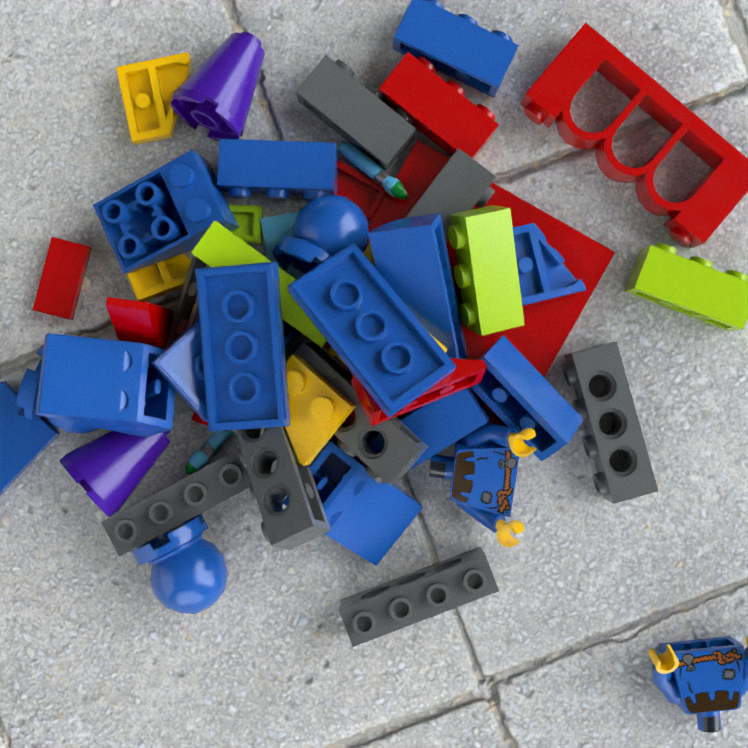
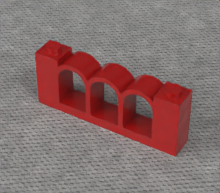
(713, 196)

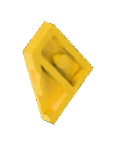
(147, 95)

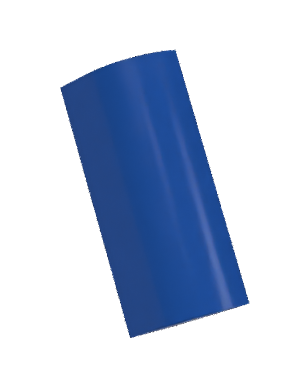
(417, 267)

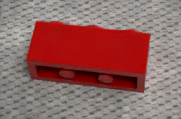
(438, 107)

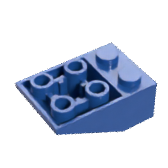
(164, 212)
(104, 385)
(360, 510)

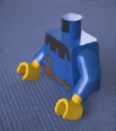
(485, 476)
(702, 677)

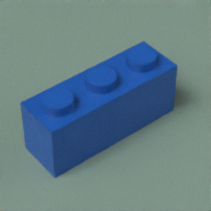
(455, 45)
(277, 168)
(525, 399)
(441, 422)

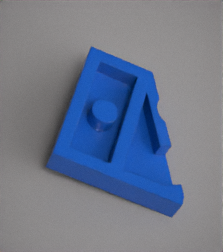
(541, 267)

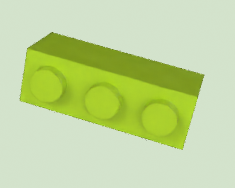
(486, 269)
(690, 287)

